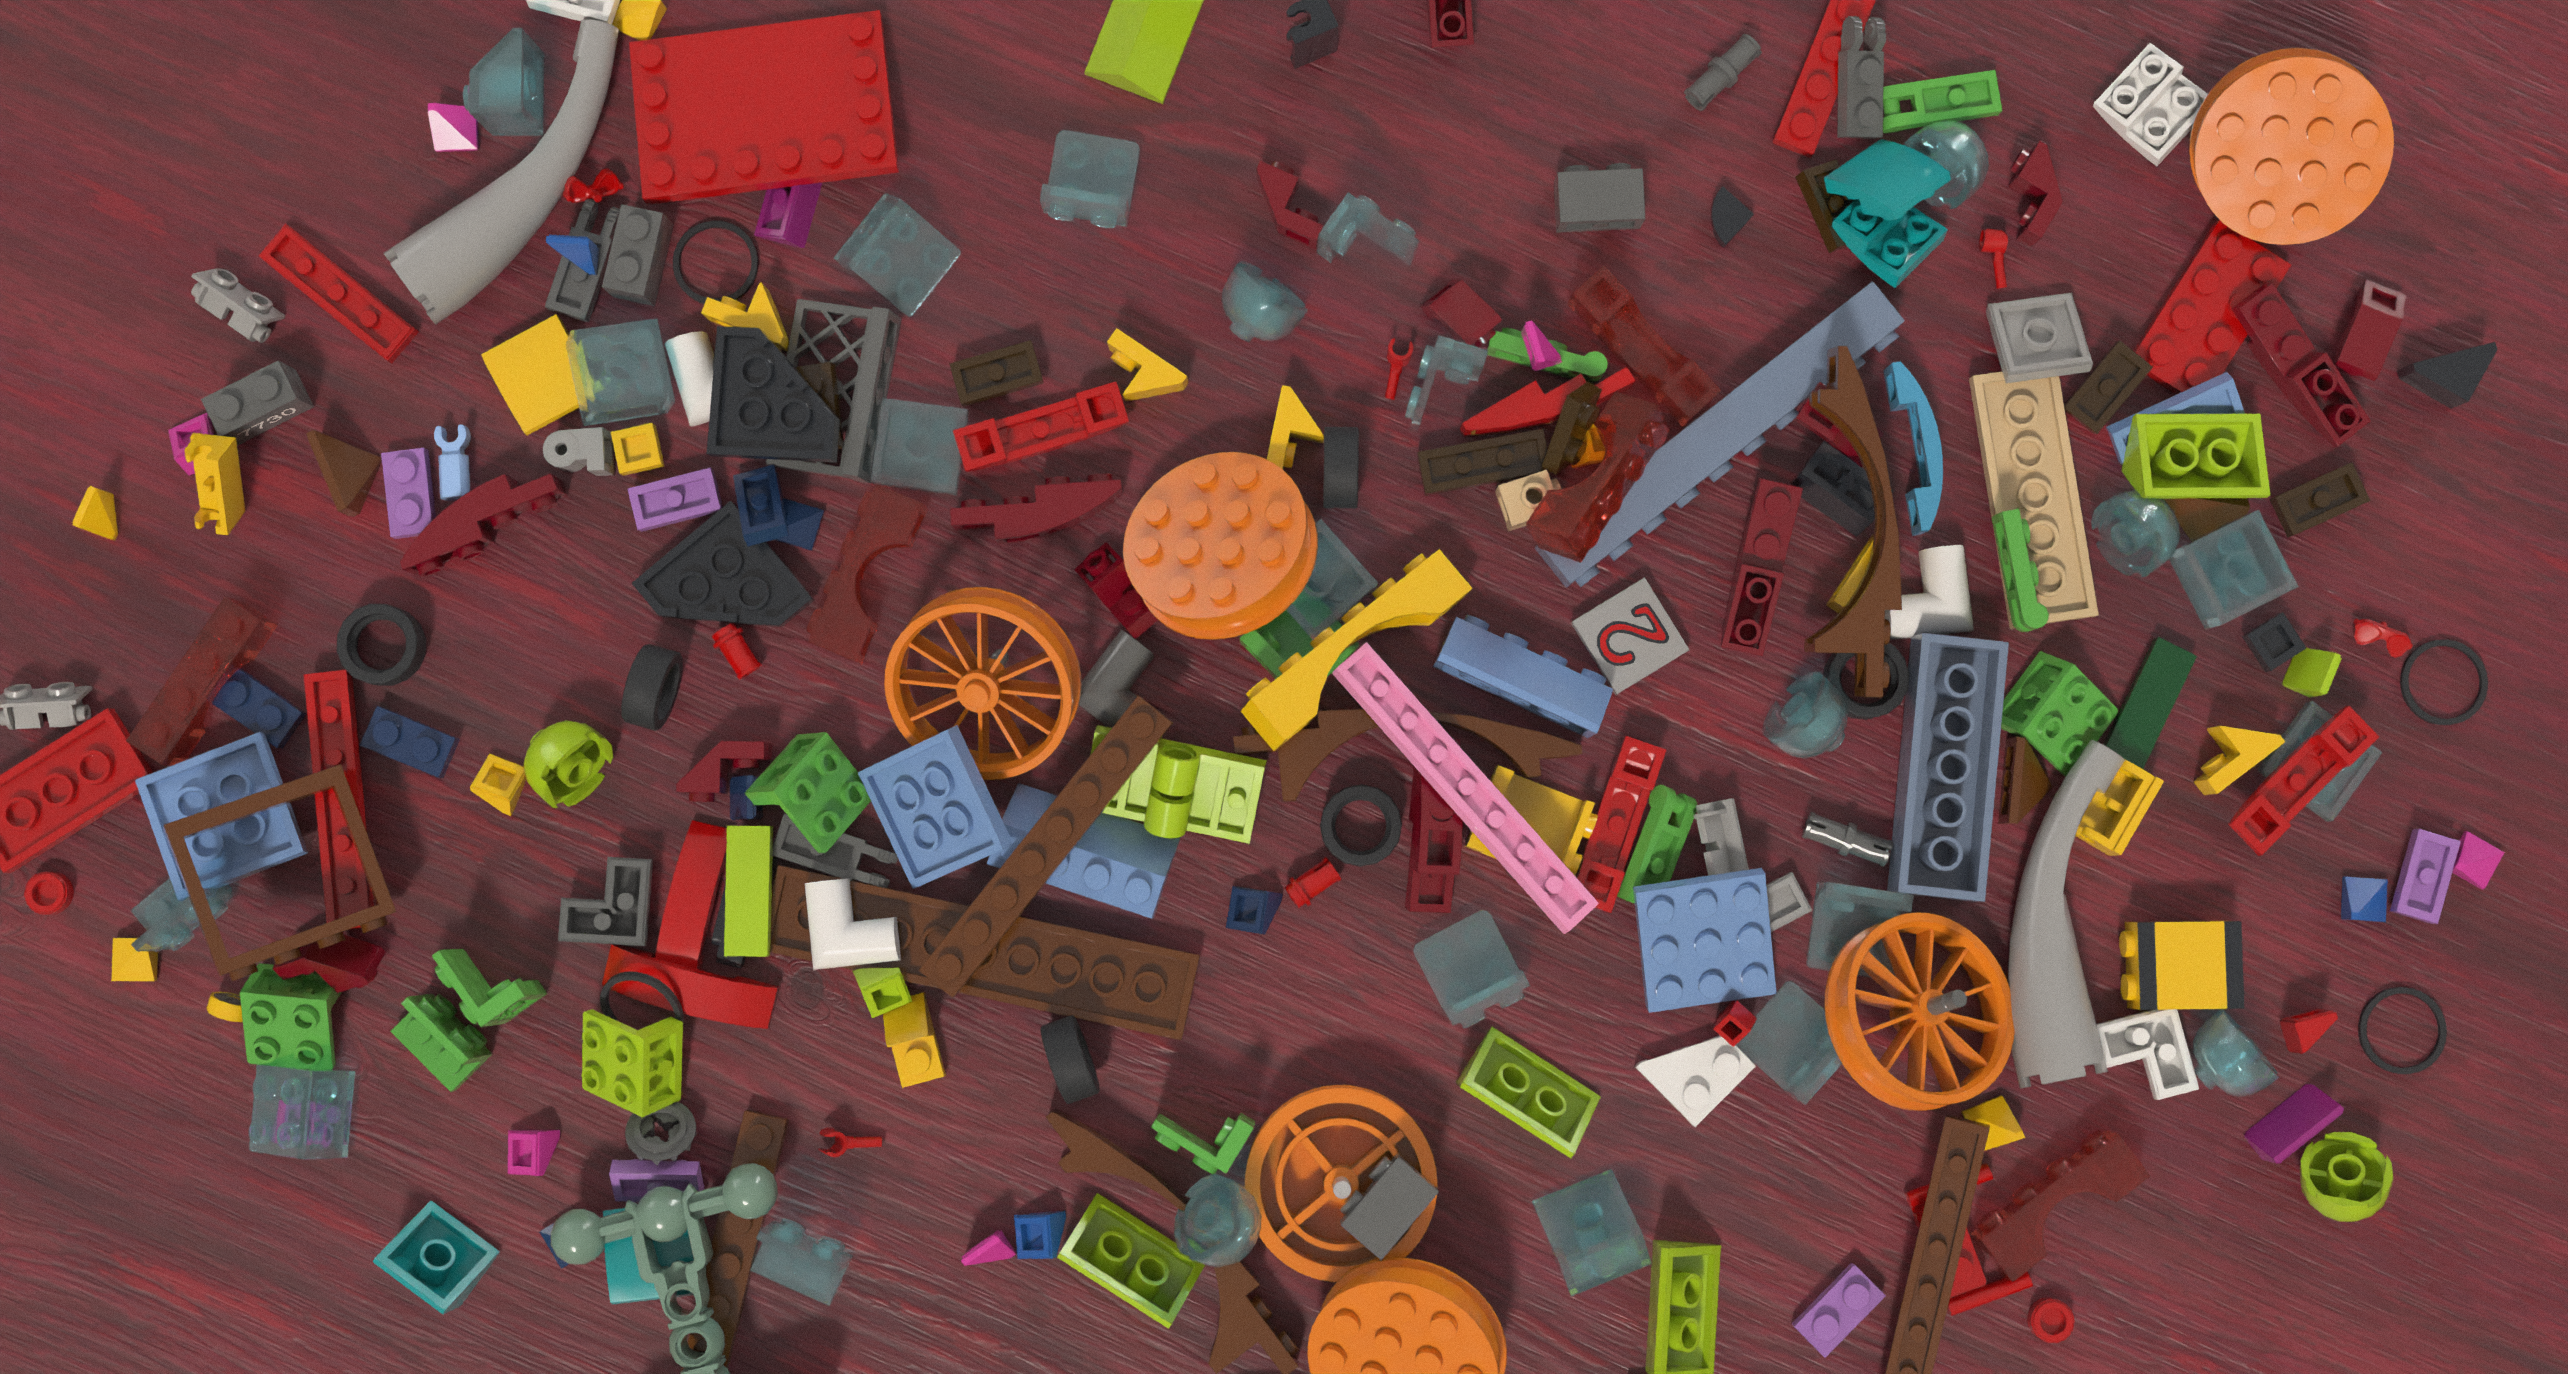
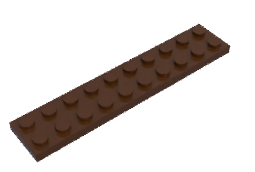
(1030, 967)

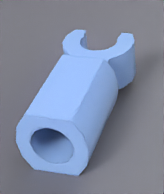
(453, 463)

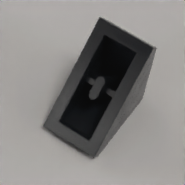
(2452, 376)

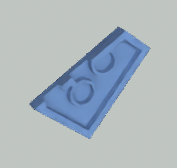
(2210, 397)

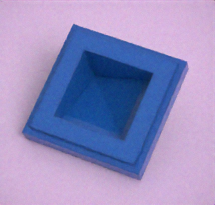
(577, 250)
(2364, 899)
(1039, 1234)

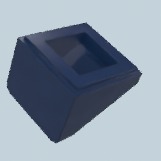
(740, 805)

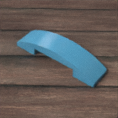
(1907, 394)

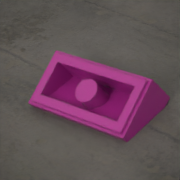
(788, 214)
(2292, 1123)

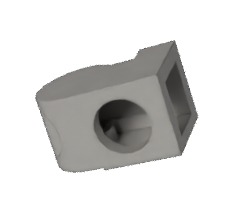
(580, 447)

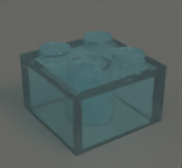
(620, 372)
(2232, 570)

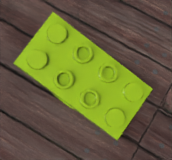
(1190, 790)

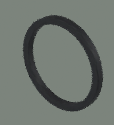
(708, 225)
(2483, 682)
(644, 978)
(2441, 1039)

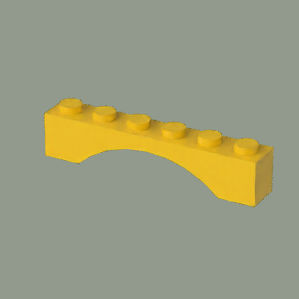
(1292, 699)

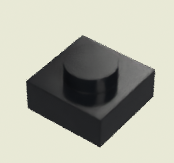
(2274, 642)

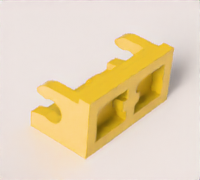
(216, 480)
(2117, 813)

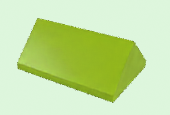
(1143, 45)
(2196, 456)
(1529, 1091)
(1131, 1260)
(1683, 1308)

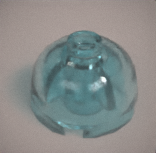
(1959, 152)
(1260, 305)
(2136, 532)
(1810, 719)
(2230, 1058)
(1218, 1222)

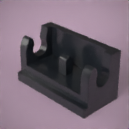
(1314, 37)
(1837, 488)

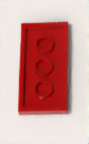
(2195, 326)
(66, 788)

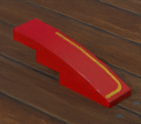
(1532, 408)

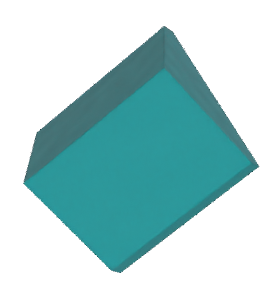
(437, 1258)

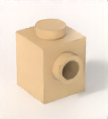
(1522, 496)

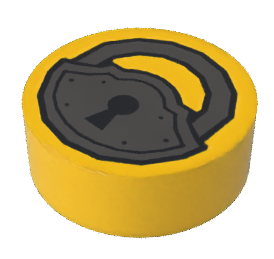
(225, 1006)

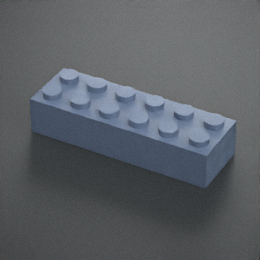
(1948, 767)

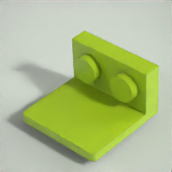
(630, 1065)

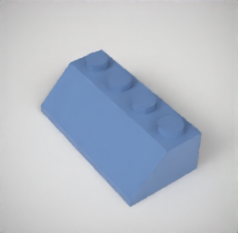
(1524, 677)
(1112, 861)

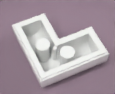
(693, 370)
(1945, 597)
(835, 935)
(2159, 1042)

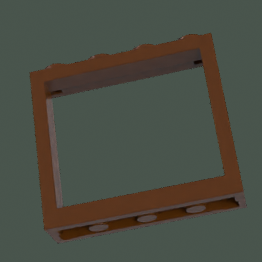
(286, 948)

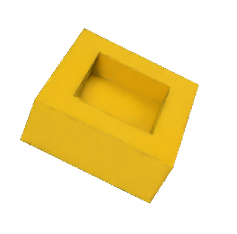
(637, 449)

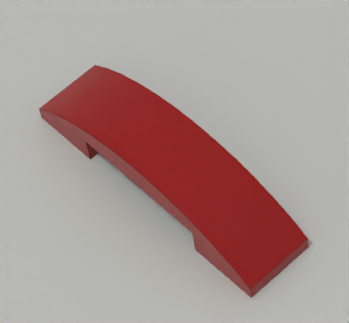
(1041, 429)
(2300, 778)
(1618, 819)
(692, 895)
(700, 993)

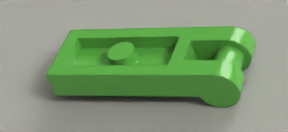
(1941, 100)
(1511, 347)
(2018, 572)
(1659, 841)

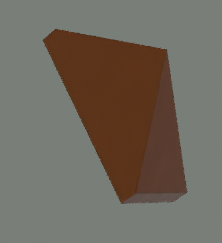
(346, 471)
(2204, 515)
(2022, 781)

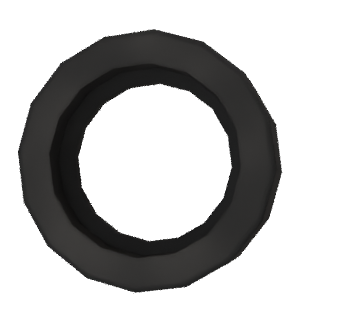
(1341, 467)
(348, 644)
(651, 687)
(1895, 694)
(1392, 818)
(1069, 1059)

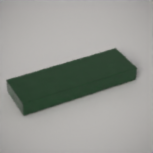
(2149, 701)

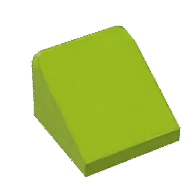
(2312, 672)
(882, 989)

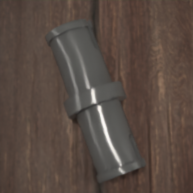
(1722, 72)
(1847, 839)

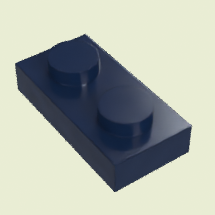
(760, 505)
(259, 708)
(410, 742)

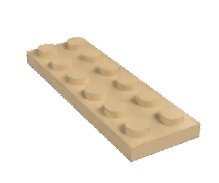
(2033, 470)

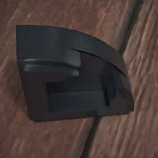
(1728, 216)

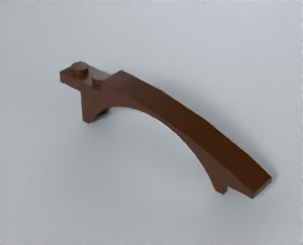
(1862, 622)
(1310, 747)
(1241, 1318)

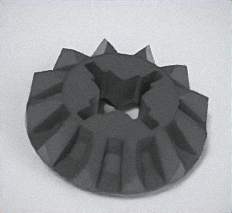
(642, 1138)

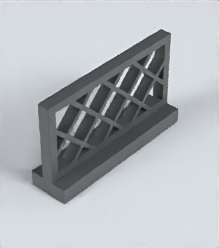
(869, 385)

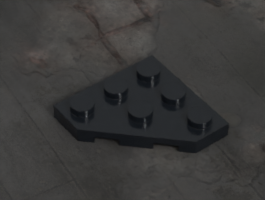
(765, 404)
(722, 579)

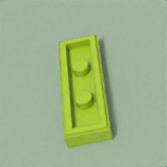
(748, 891)

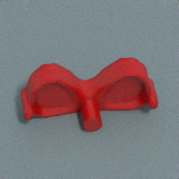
(605, 184)
(2369, 631)

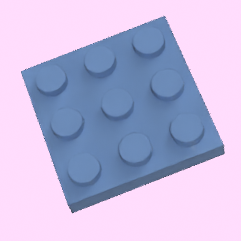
(211, 781)
(935, 807)
(1705, 940)

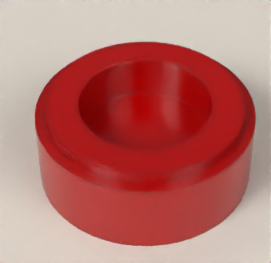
(48, 893)
(2050, 1320)

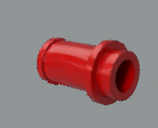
(736, 650)
(1312, 883)

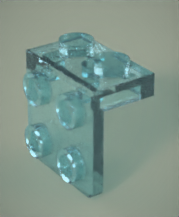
(1091, 179)
(1470, 969)

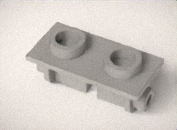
(220, 292)
(60, 701)
(1722, 837)

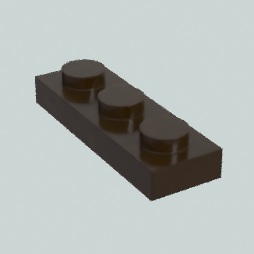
(1482, 462)

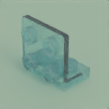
(1363, 216)
(898, 254)
(1456, 359)
(1845, 911)
(172, 921)
(1792, 1043)
(301, 1112)
(800, 1260)

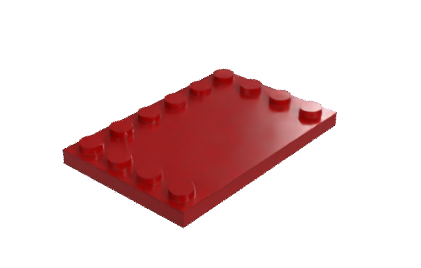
(763, 107)

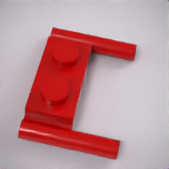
(1969, 1281)

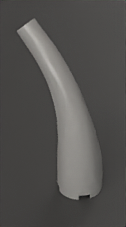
(480, 237)
(2045, 973)

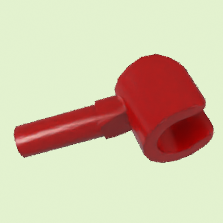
(1995, 242)
(1397, 363)
(844, 1142)

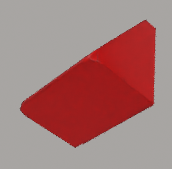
(2306, 1028)

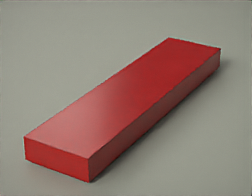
(338, 293)

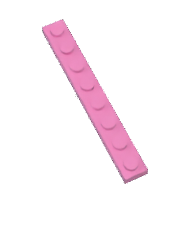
(1465, 788)

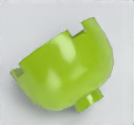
(566, 762)
(2345, 1176)

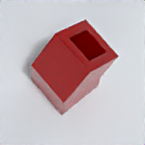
(1740, 1017)

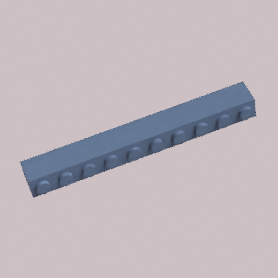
(1735, 426)

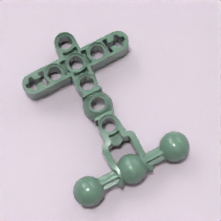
(663, 1217)

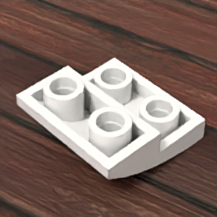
(2151, 104)

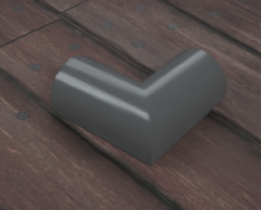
(1109, 681)
(621, 915)

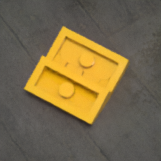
(535, 374)

